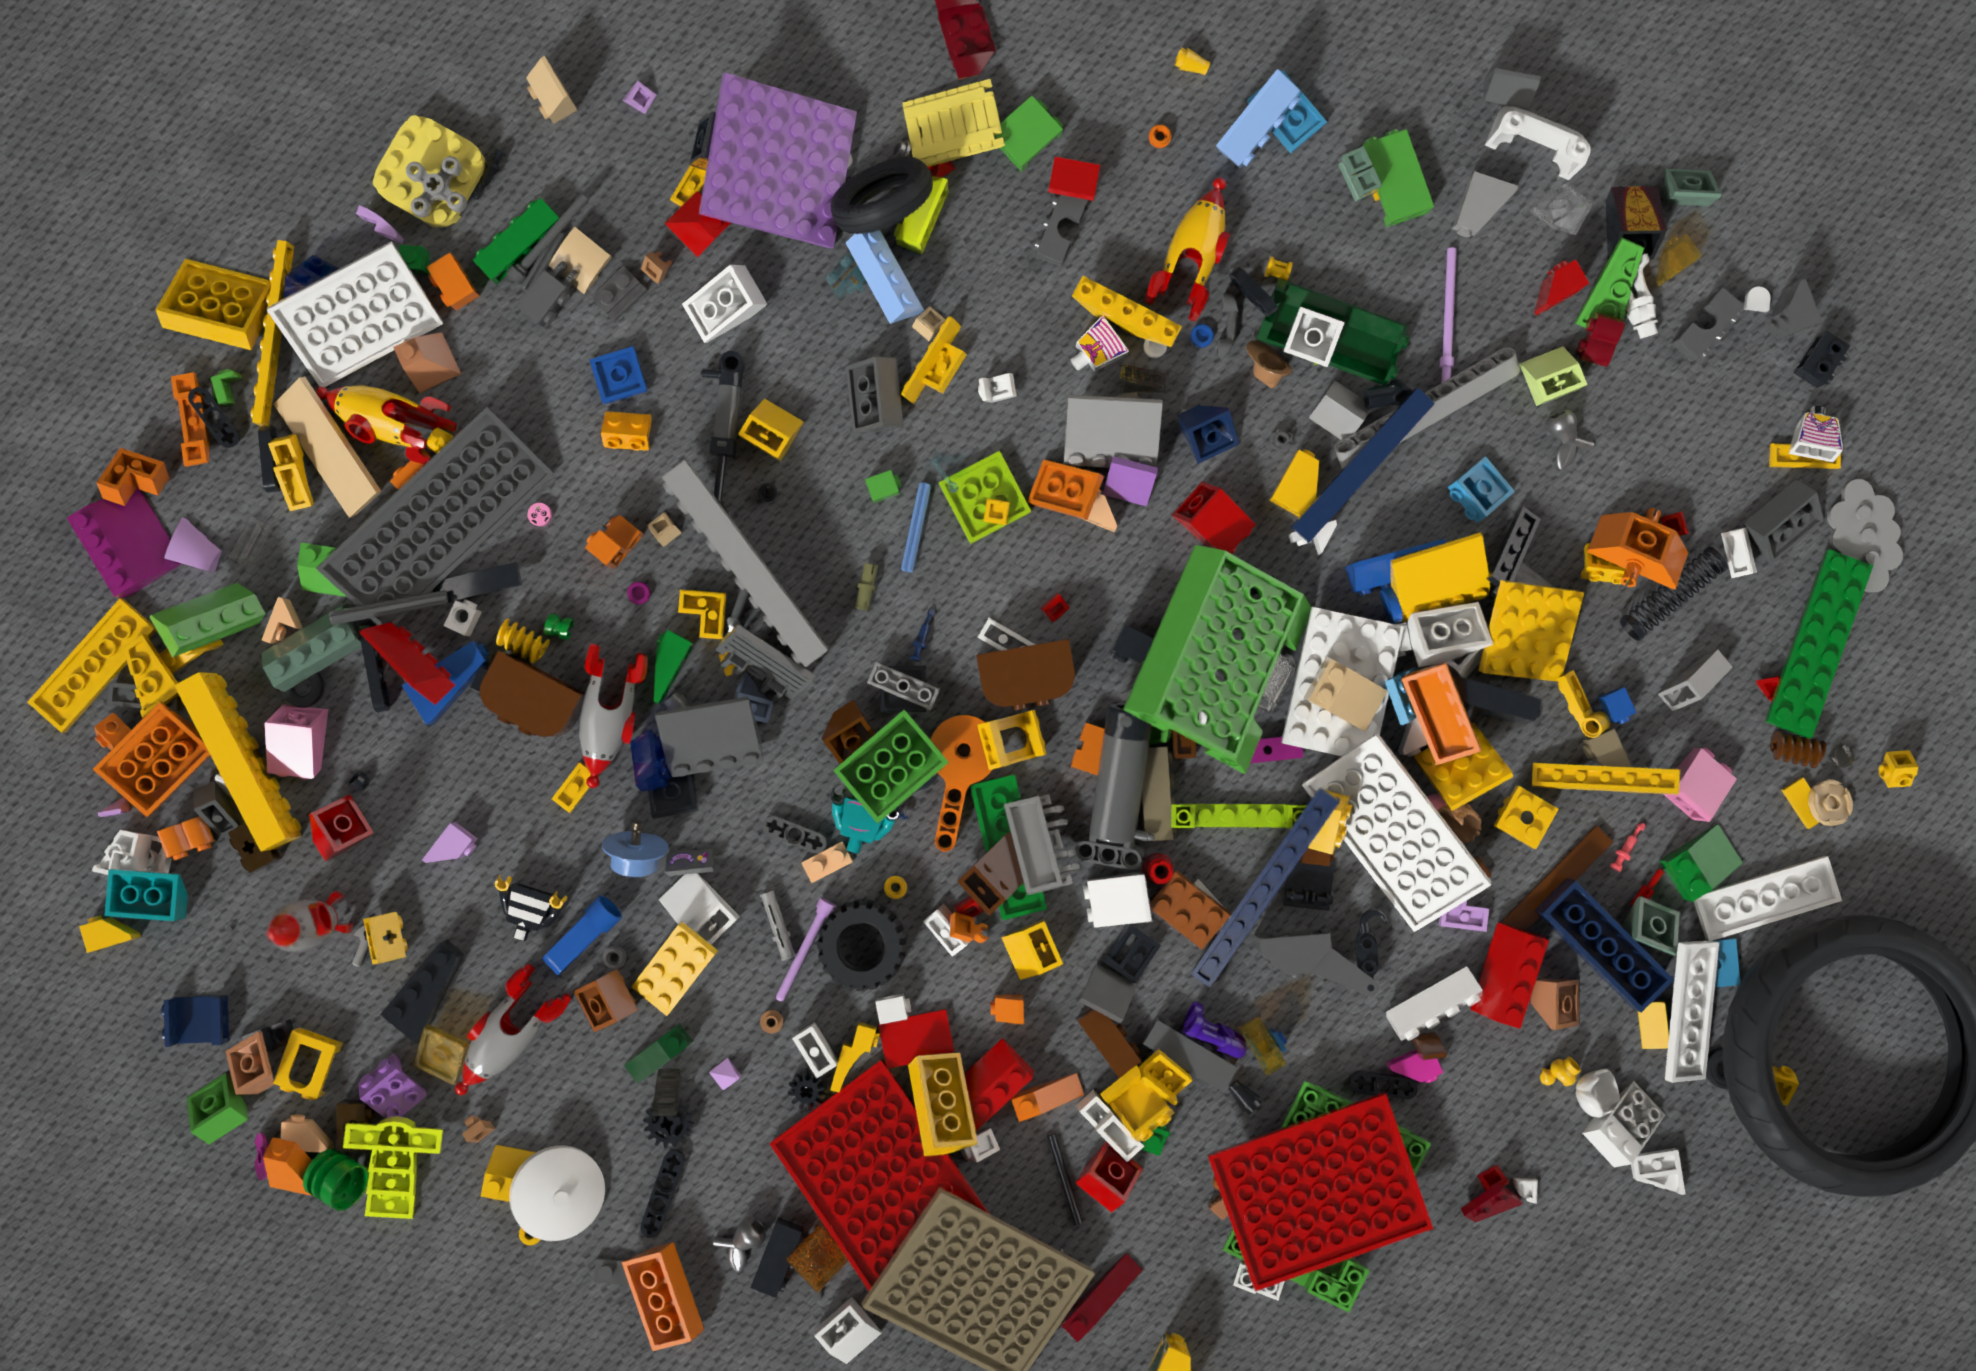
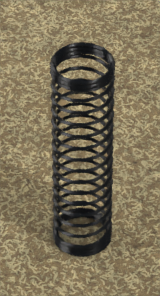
(1636, 625)

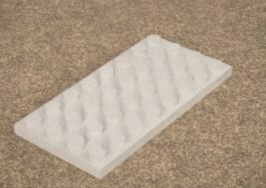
(1400, 834)

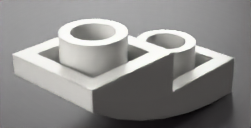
(1244, 1282)

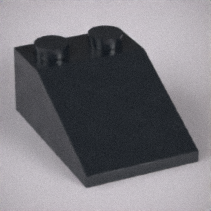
(1131, 645)

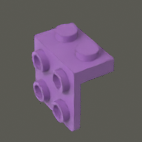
(390, 1089)

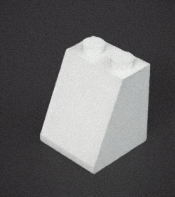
(1117, 899)

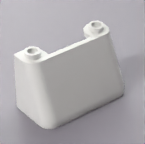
(1570, 145)

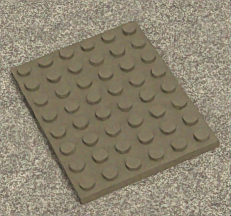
(977, 1286)

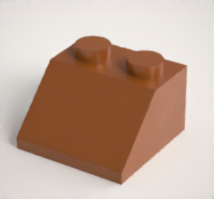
(606, 1000)

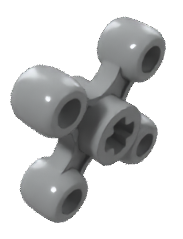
(430, 182)

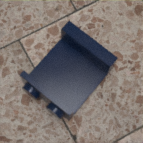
(195, 1020)

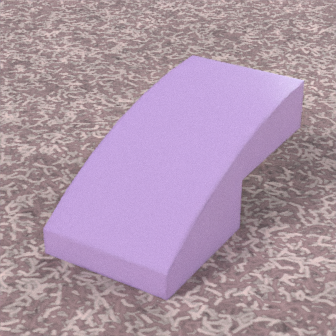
(382, 227)

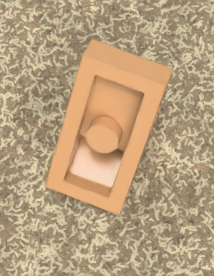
(282, 615)

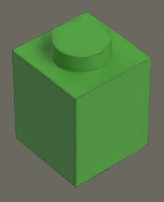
(883, 486)

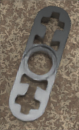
(776, 834)

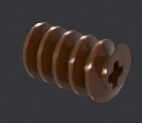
(1797, 749)

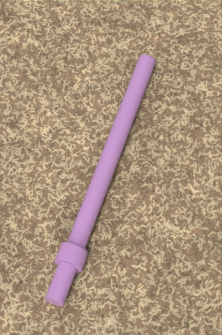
(1447, 360)

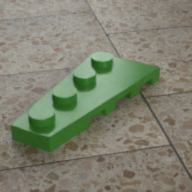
(1614, 283)

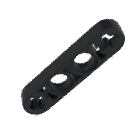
(374, 672)
(663, 1193)

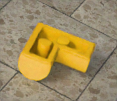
(710, 606)

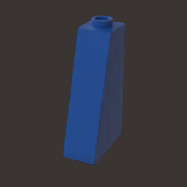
(463, 668)

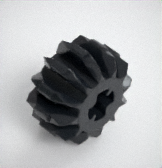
(807, 1098)

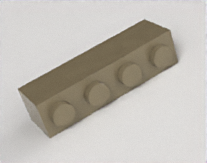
(1156, 794)

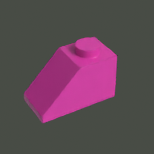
(1415, 1068)

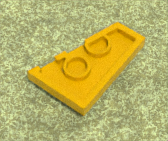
(150, 673)

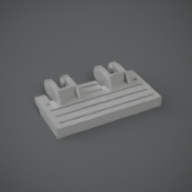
(1037, 845)

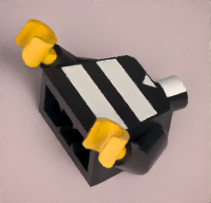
(528, 906)

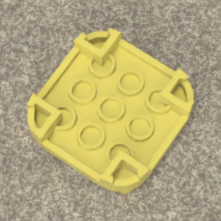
(429, 144)

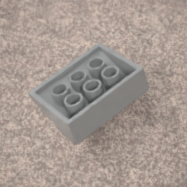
(1109, 428)

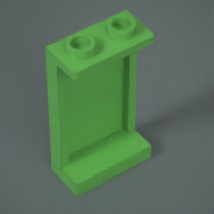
(1403, 184)

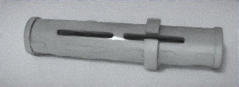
(778, 926)

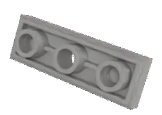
(916, 692)

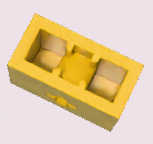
(390, 949)

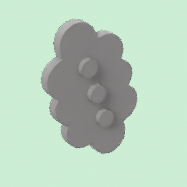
(1866, 531)

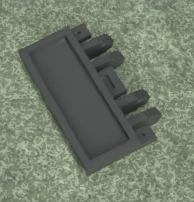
(763, 661)

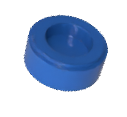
(1202, 335)

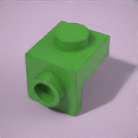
(222, 391)

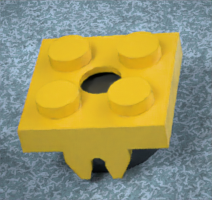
(1525, 817)

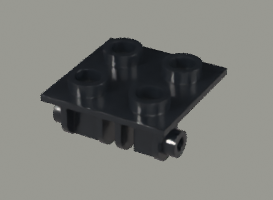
(1309, 887)

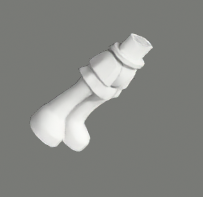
(1642, 310)

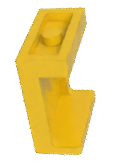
(1137, 1105)

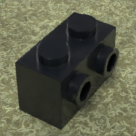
(1822, 359)

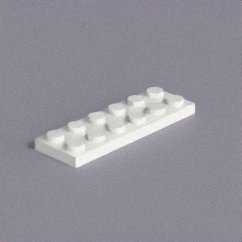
(1767, 898)
(1691, 1011)

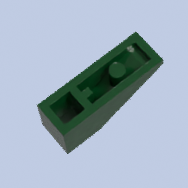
(658, 1053)

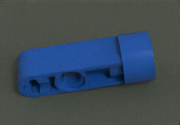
(598, 918)

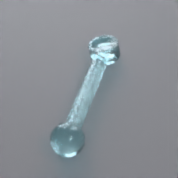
(953, 487)

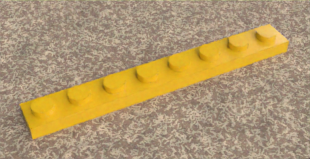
(271, 341)

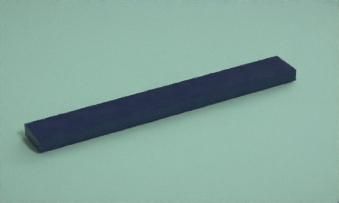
(1362, 465)

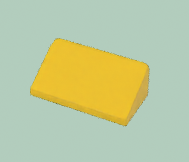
(1654, 1026)

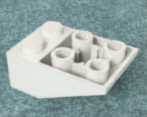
(699, 907)
(1627, 1128)

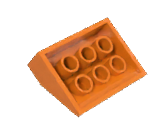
(154, 759)

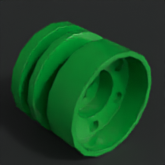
(335, 1179)

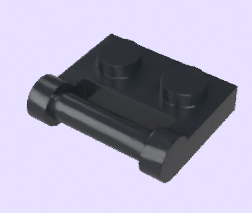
(1136, 957)

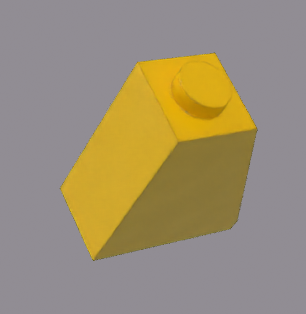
(1298, 484)

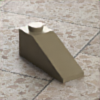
(1606, 750)

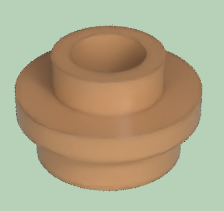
(776, 1016)

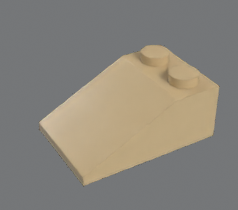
(1345, 694)

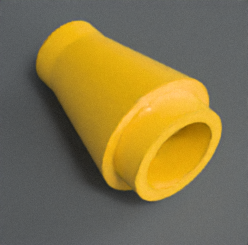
(1190, 61)

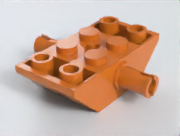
(1640, 547)

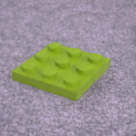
(976, 483)

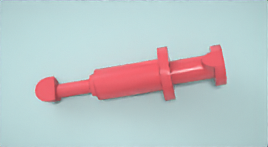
(1623, 854)

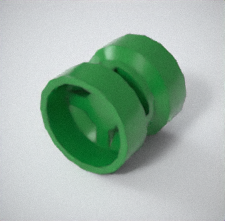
(556, 626)

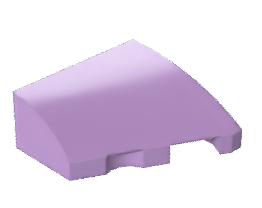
(192, 548)

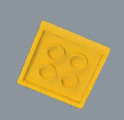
(1467, 776)

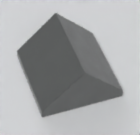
(1510, 88)

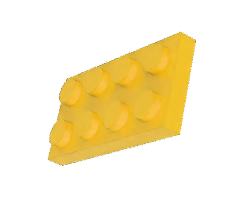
(674, 968)

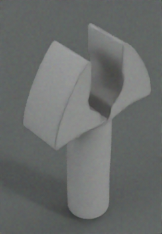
(363, 947)

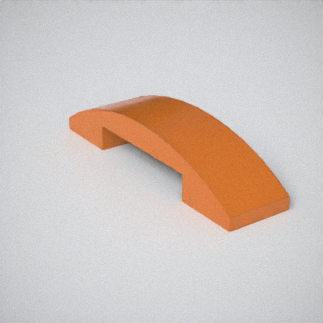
(195, 432)

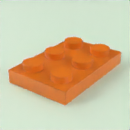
(1065, 489)

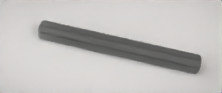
(388, 607)

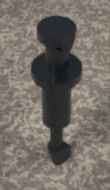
(489, 173)

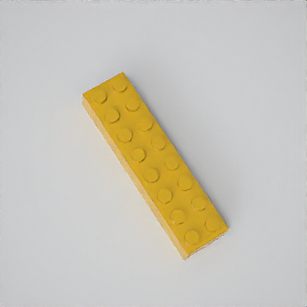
(239, 760)

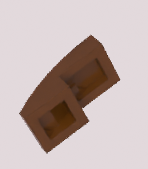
(1429, 1046)

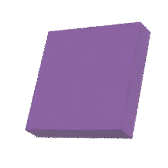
(1130, 481)

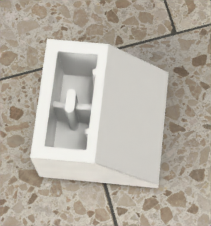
(847, 1331)

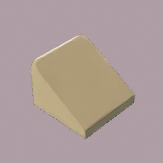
(928, 323)
(664, 529)

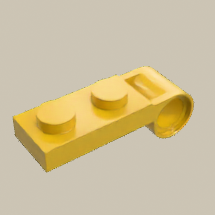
(1580, 707)

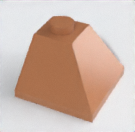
(427, 360)
(1557, 1001)
(250, 1066)

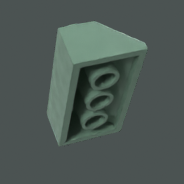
(309, 651)

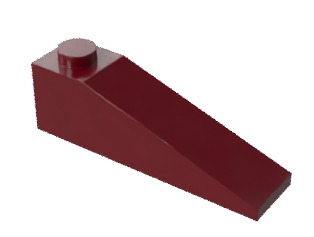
(1100, 1297)

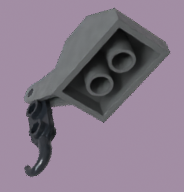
(1312, 953)

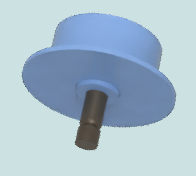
(634, 852)

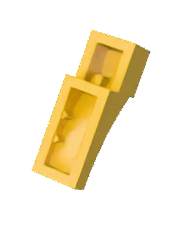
(291, 471)
(864, 1040)

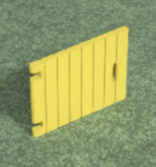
(953, 123)

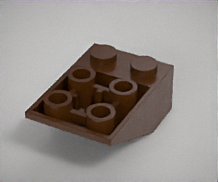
(994, 875)

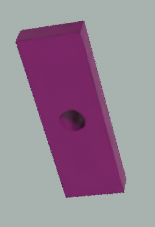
(1278, 751)

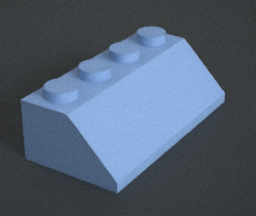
(1258, 119)
(884, 276)

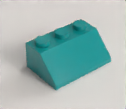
(145, 895)

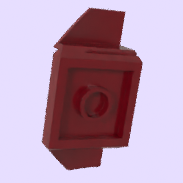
(965, 35)

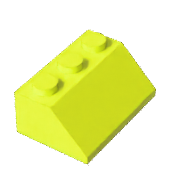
(918, 226)

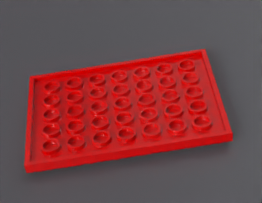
(867, 1169)
(1320, 1191)

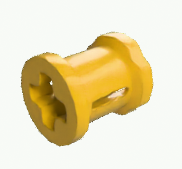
(1278, 269)

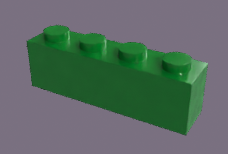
(516, 241)

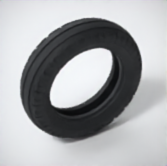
(860, 218)

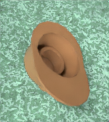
(1268, 364)

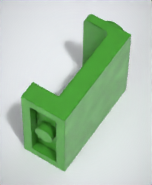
(1028, 132)

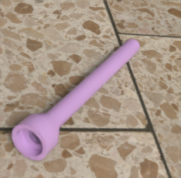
(824, 909)

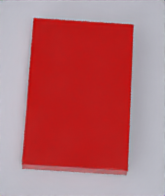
(916, 1036)

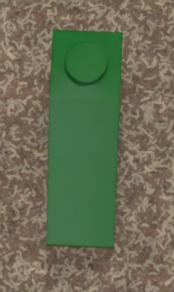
(670, 658)

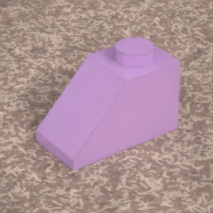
(452, 844)

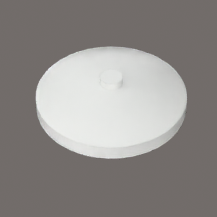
(557, 1193)

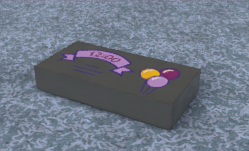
(690, 862)

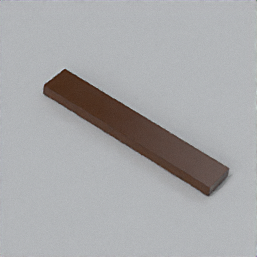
(1570, 867)

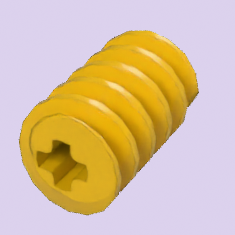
(521, 642)

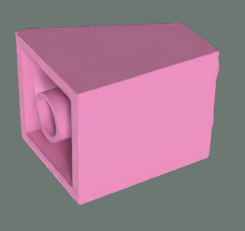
(295, 741)
(1702, 785)

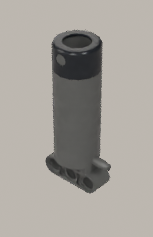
(1118, 791)

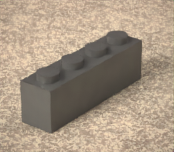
(1190, 1054)

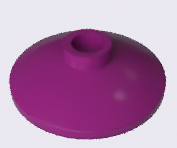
(261, 1145)

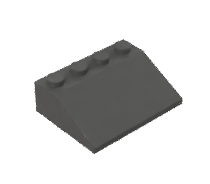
(710, 737)

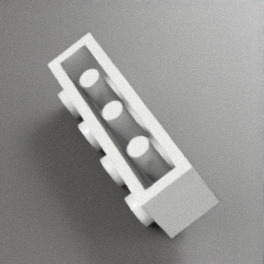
(1434, 1004)

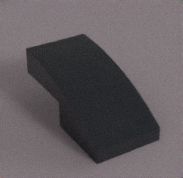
(275, 1035)

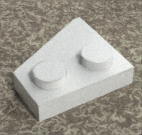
(1660, 1169)

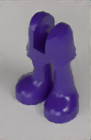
(1220, 1035)

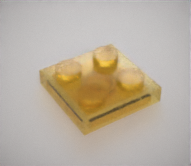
(441, 1054)

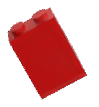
(1214, 518)

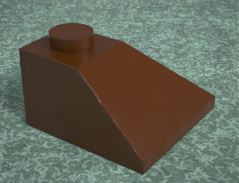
(847, 731)

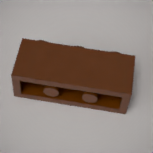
(1110, 1041)

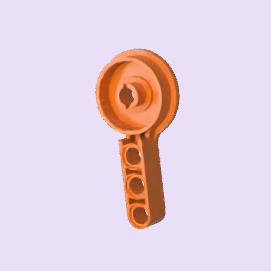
(960, 770)

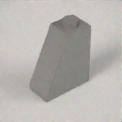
(1480, 202)
(1696, 681)

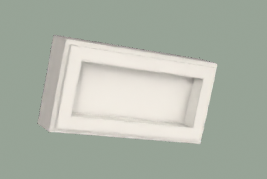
(1739, 552)

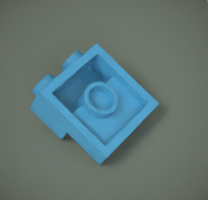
(1480, 490)
(1400, 697)

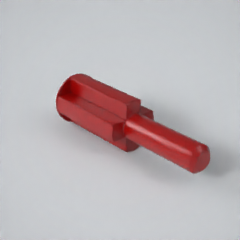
(1647, 891)

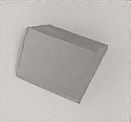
(1340, 411)

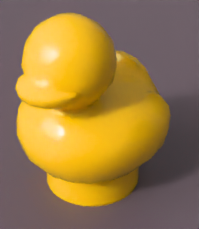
(1563, 1070)

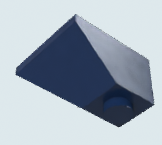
(1208, 431)

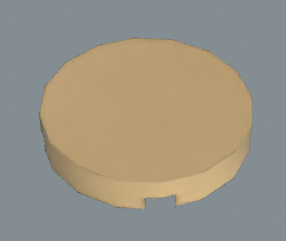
(1830, 802)

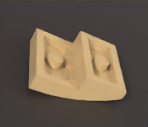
(582, 256)

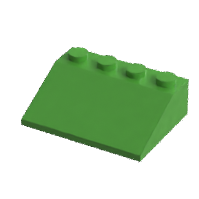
(891, 766)

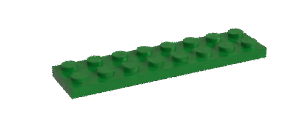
(1818, 643)

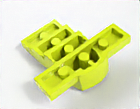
(392, 1162)

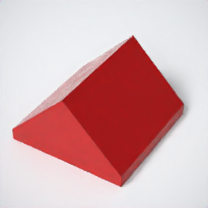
(1074, 178)

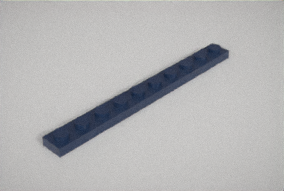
(1265, 887)

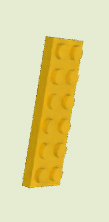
(90, 666)

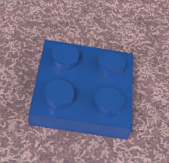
(618, 375)

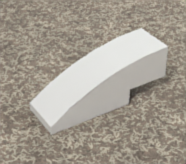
(1109, 1125)

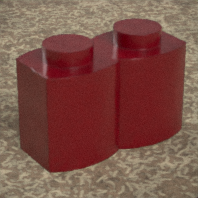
(1600, 339)

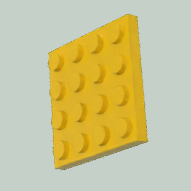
(1531, 631)

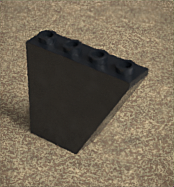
(1497, 701)

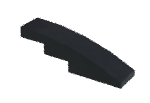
(480, 582)

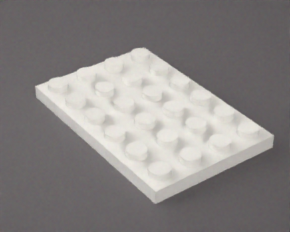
(355, 315)
(1358, 644)

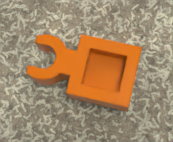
(965, 929)

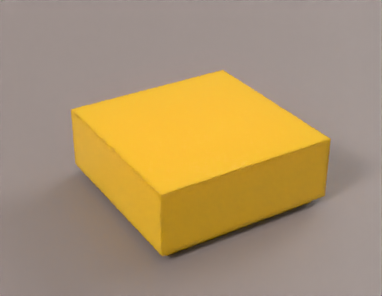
(996, 511)

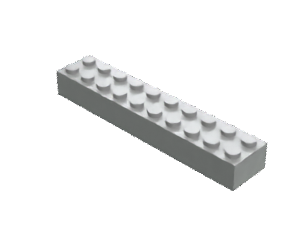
(745, 563)

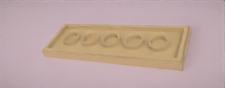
(327, 447)

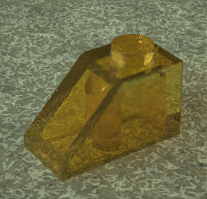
(1675, 258)
(1262, 1046)

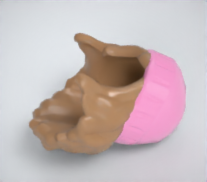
(1462, 821)

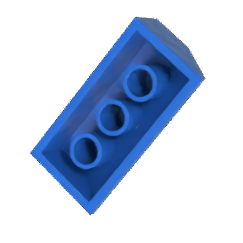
(1377, 570)

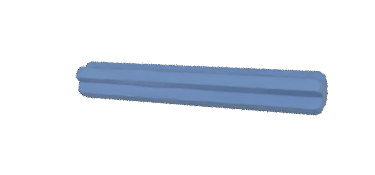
(916, 527)

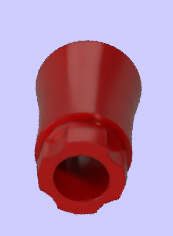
(1150, 864)

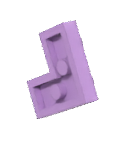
(1466, 917)

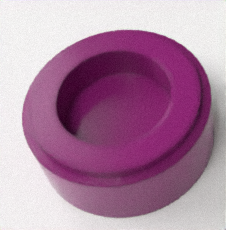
(639, 593)

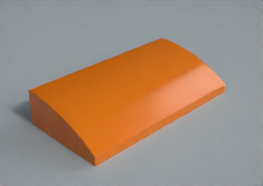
(1441, 713)

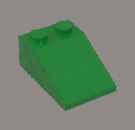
(1701, 863)

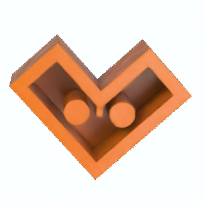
(131, 472)
(615, 542)

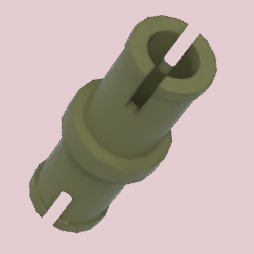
(866, 586)

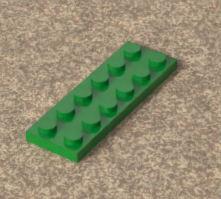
(989, 805)

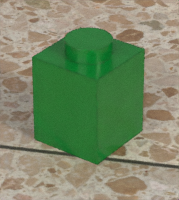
(416, 258)

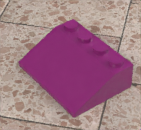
(124, 543)

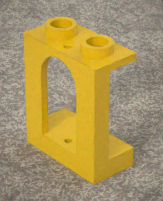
(994, 746)
(328, 1047)

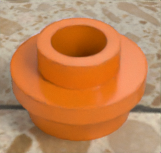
(1163, 130)

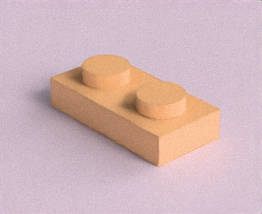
(827, 862)

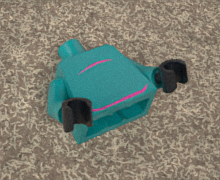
(857, 823)

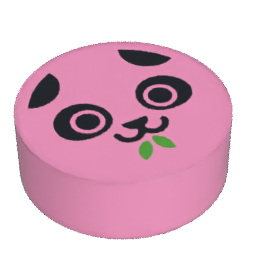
(539, 514)

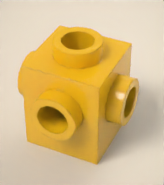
(1898, 769)

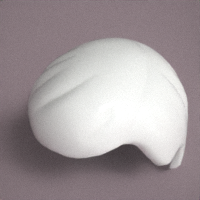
(1597, 1092)

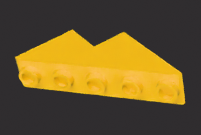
(1125, 313)

